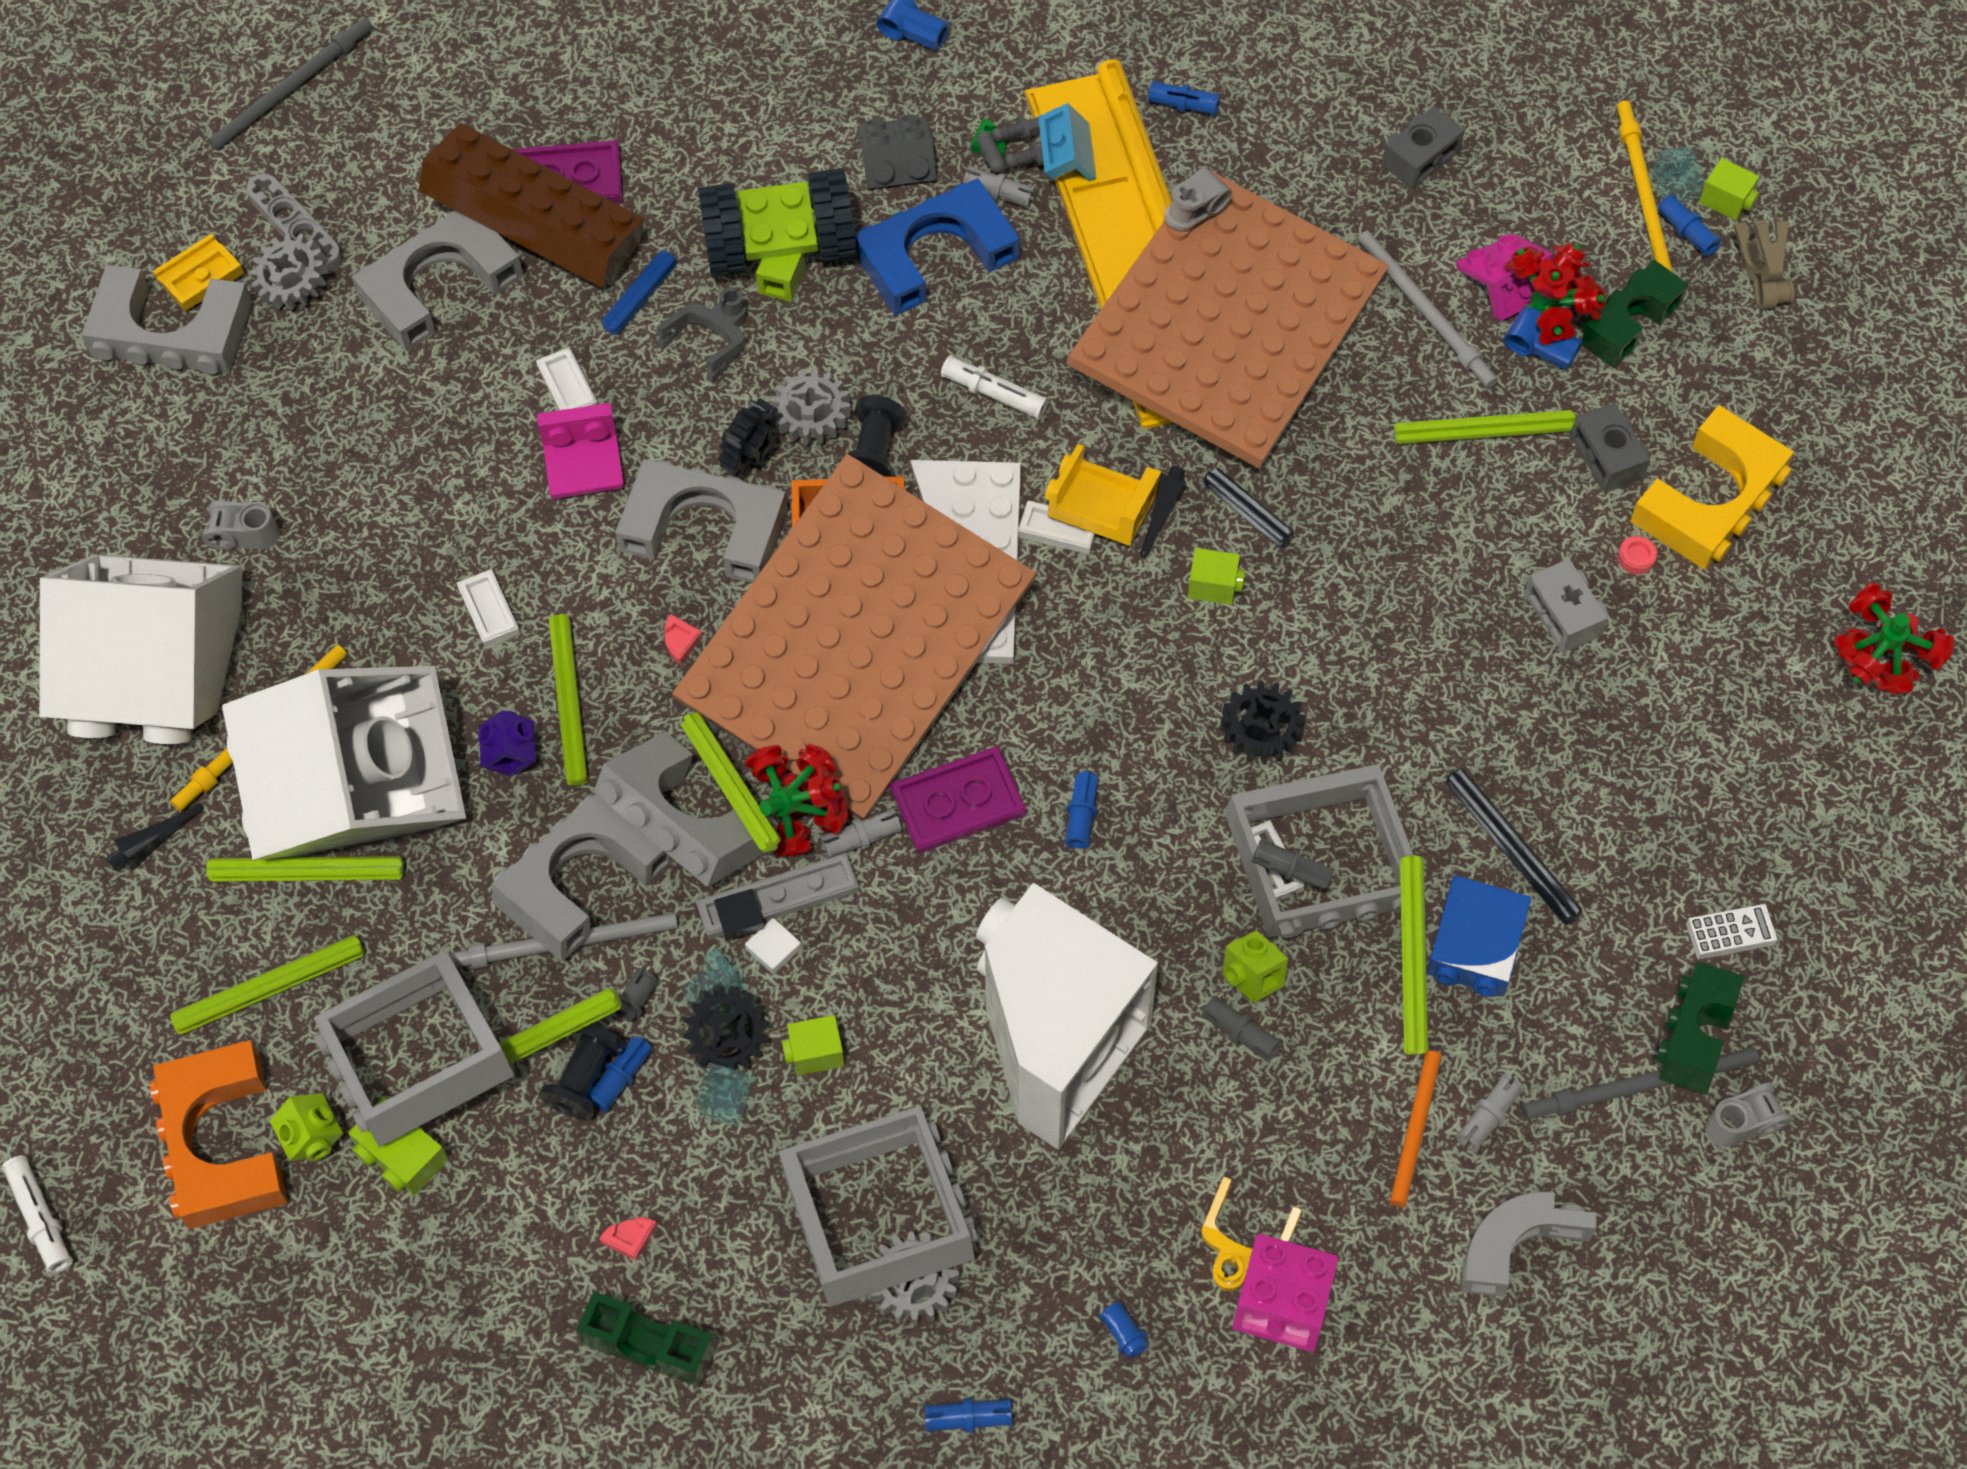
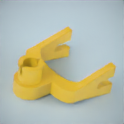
(1229, 1251)

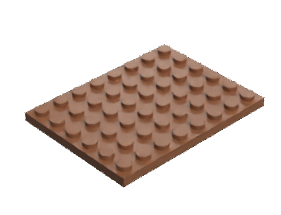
(1230, 322)
(856, 632)

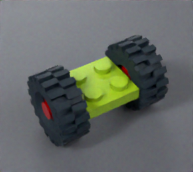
(777, 221)

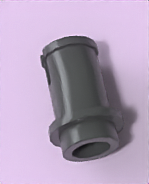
(635, 995)

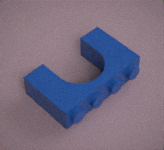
(963, 212)

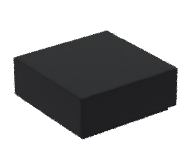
(738, 914)

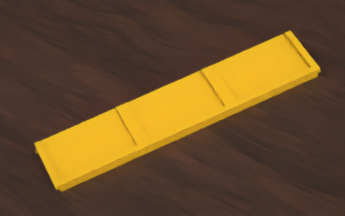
(1127, 199)

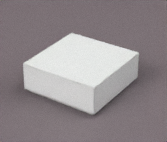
(773, 946)

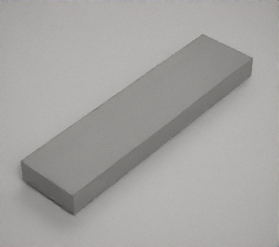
(788, 891)

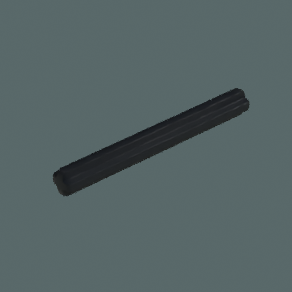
(1514, 846)

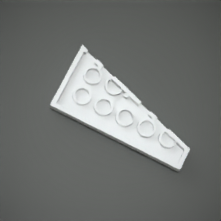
(986, 502)

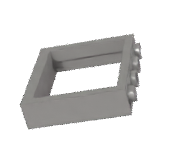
(1311, 794)
(434, 1094)
(857, 1145)

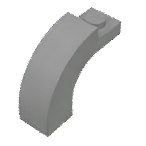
(1509, 1224)

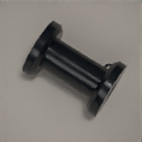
(878, 418)
(581, 1071)

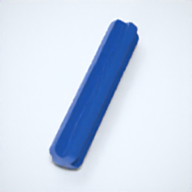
(638, 292)

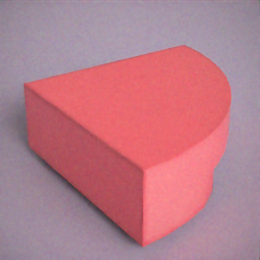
(680, 638)
(629, 1236)

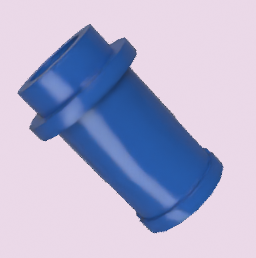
(1124, 1330)

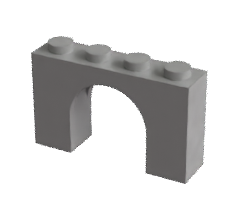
(457, 239)
(203, 344)
(666, 490)
(635, 788)
(538, 906)

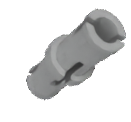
(1002, 188)
(861, 833)
(1489, 1112)

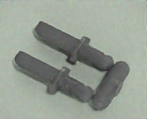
(992, 154)

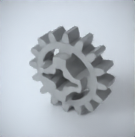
(289, 271)
(811, 406)
(930, 1285)

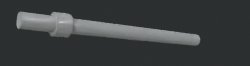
(1467, 355)
(480, 955)

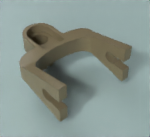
(1766, 288)

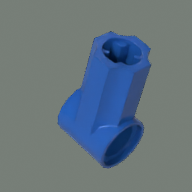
(905, 19)
(1524, 340)

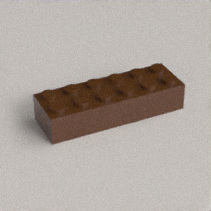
(531, 204)

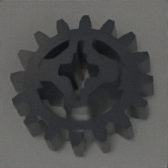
(749, 437)
(1256, 735)
(734, 1016)

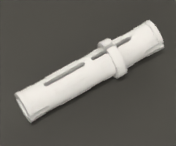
(983, 382)
(43, 1229)

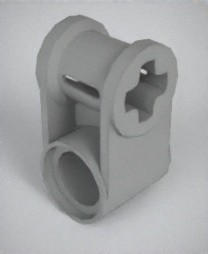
(1196, 200)
(236, 526)
(1752, 1112)

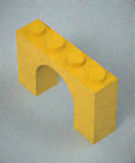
(1704, 530)

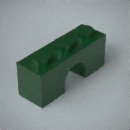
(1648, 293)
(1708, 1000)
(624, 1333)

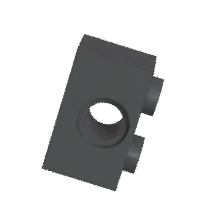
(1422, 147)
(1610, 466)

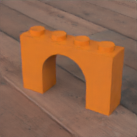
(185, 1093)

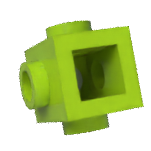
(1254, 966)
(306, 1127)

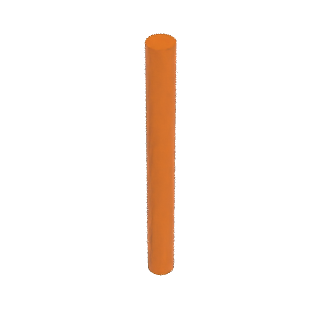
(1415, 1129)

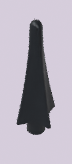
(1167, 496)
(139, 845)

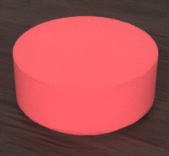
(1637, 555)

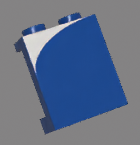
(1478, 936)

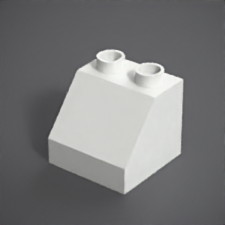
(136, 644)
(342, 759)
(1061, 1007)

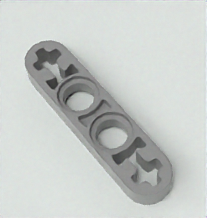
(297, 221)

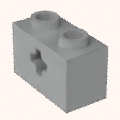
(1566, 605)

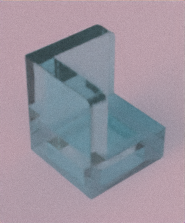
(1678, 174)
(716, 973)
(723, 1094)

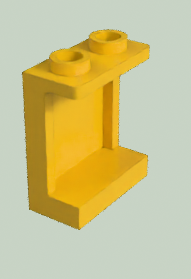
(1101, 497)

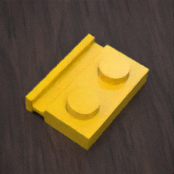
(189, 272)

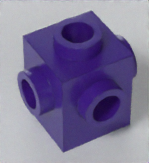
(507, 743)

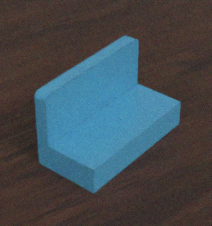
(1066, 143)

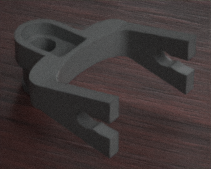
(723, 319)

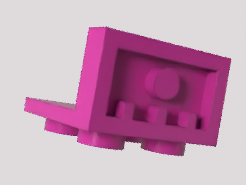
(1505, 290)
(580, 450)
(1285, 1292)

